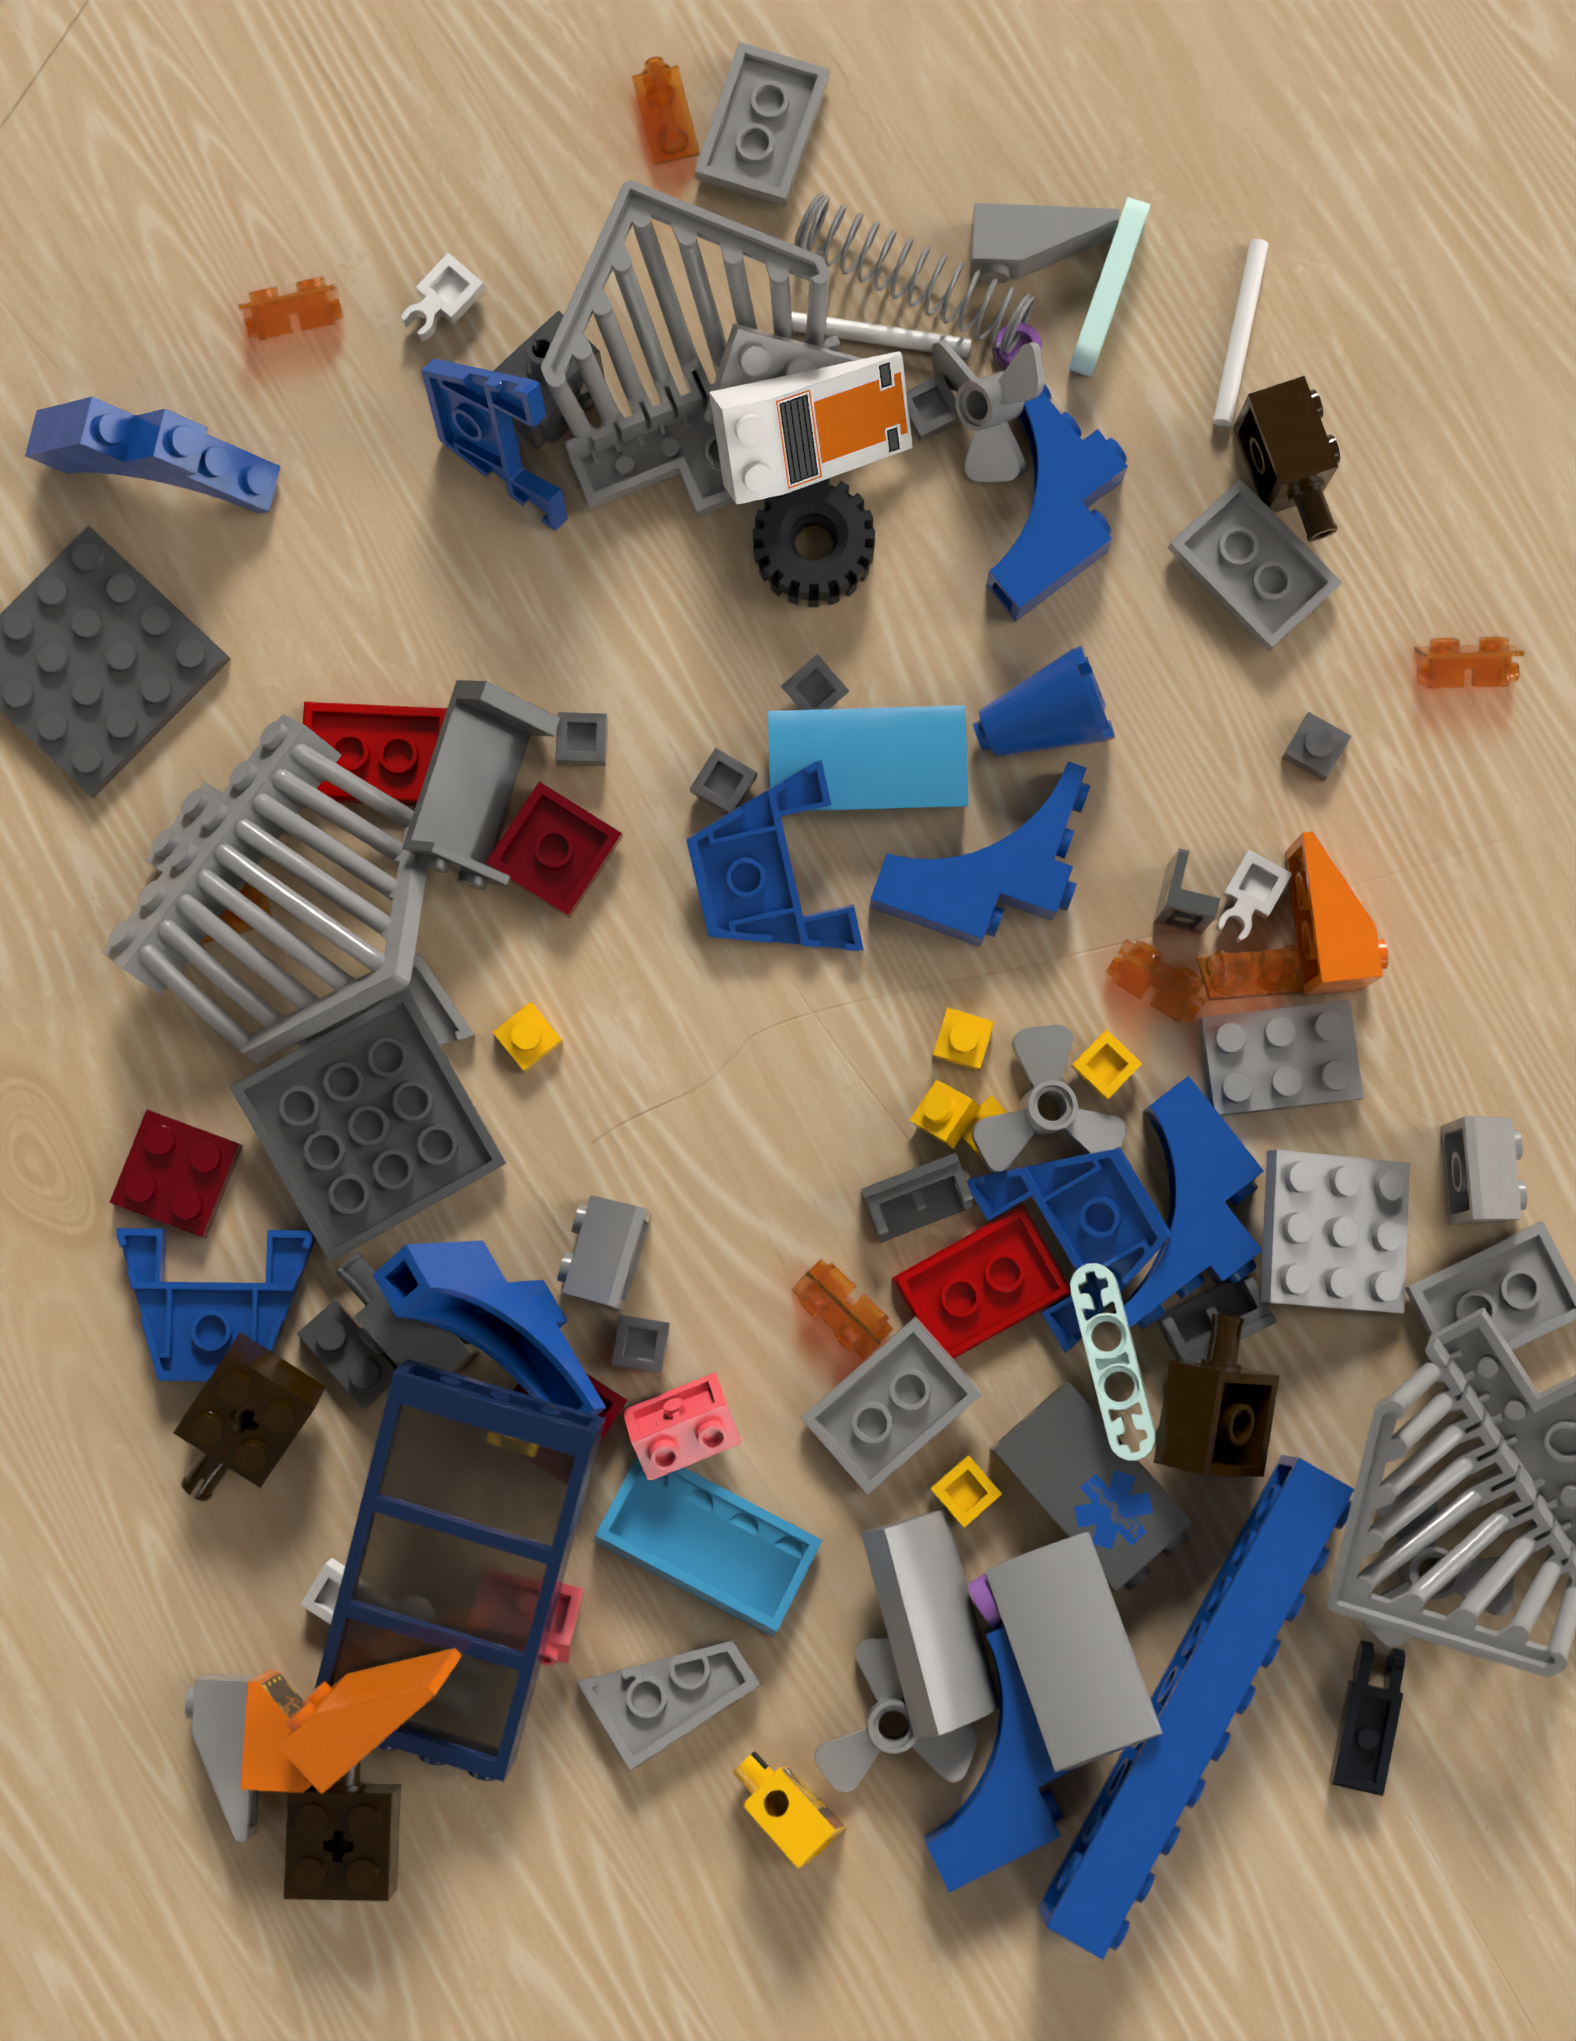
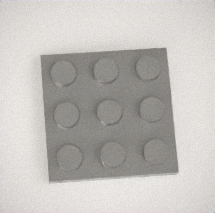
(1335, 1232)

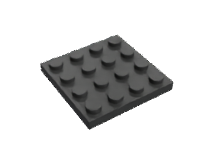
(98, 661)
(368, 1125)

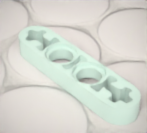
(1109, 287)
(1118, 1360)

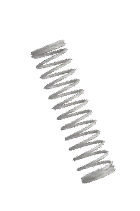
(821, 203)

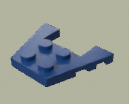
(475, 421)
(749, 876)
(1095, 1214)
(197, 1322)

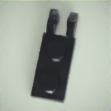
(1368, 1724)

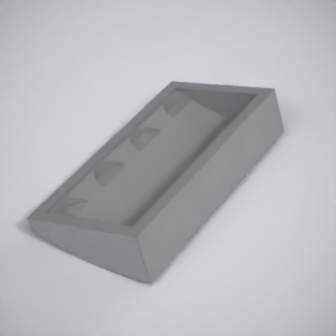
(931, 1623)
(1073, 1652)

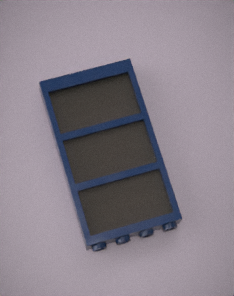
(465, 1552)

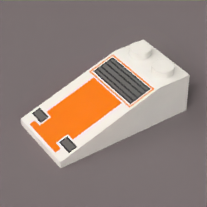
(810, 425)

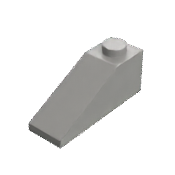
(1022, 239)
(218, 1726)

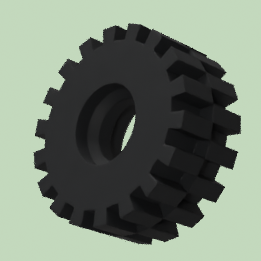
(814, 506)

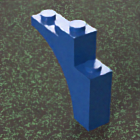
(150, 446)
(1060, 531)
(1019, 871)
(1204, 1171)
(509, 1321)
(1005, 1810)

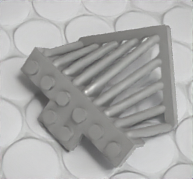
(673, 435)
(219, 848)
(1535, 1453)

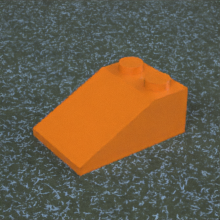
(1331, 924)
(358, 1712)

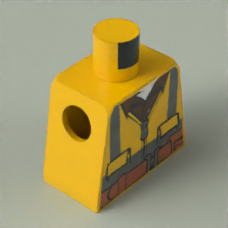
(807, 1823)

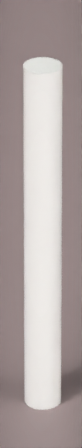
(1240, 332)
(884, 335)

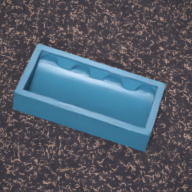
(876, 754)
(709, 1544)

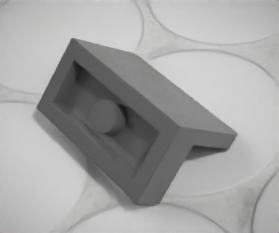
(1183, 907)

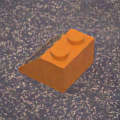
(268, 1707)

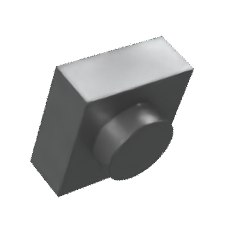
(931, 408)
(815, 686)
(582, 739)
(1316, 746)
(723, 782)
(640, 1343)

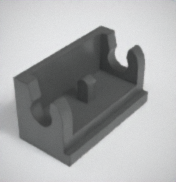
(918, 1197)
(1190, 1323)

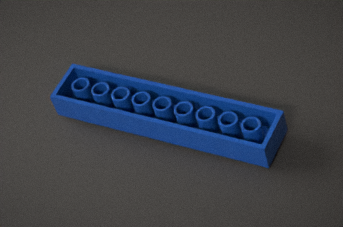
(1194, 1705)

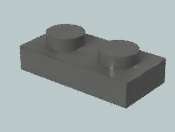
(338, 1346)

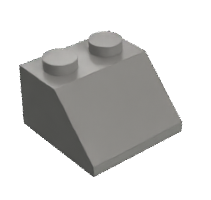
(1482, 1170)
(605, 1251)

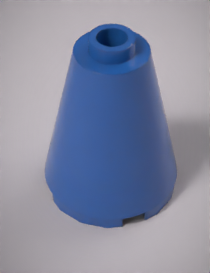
(1047, 710)

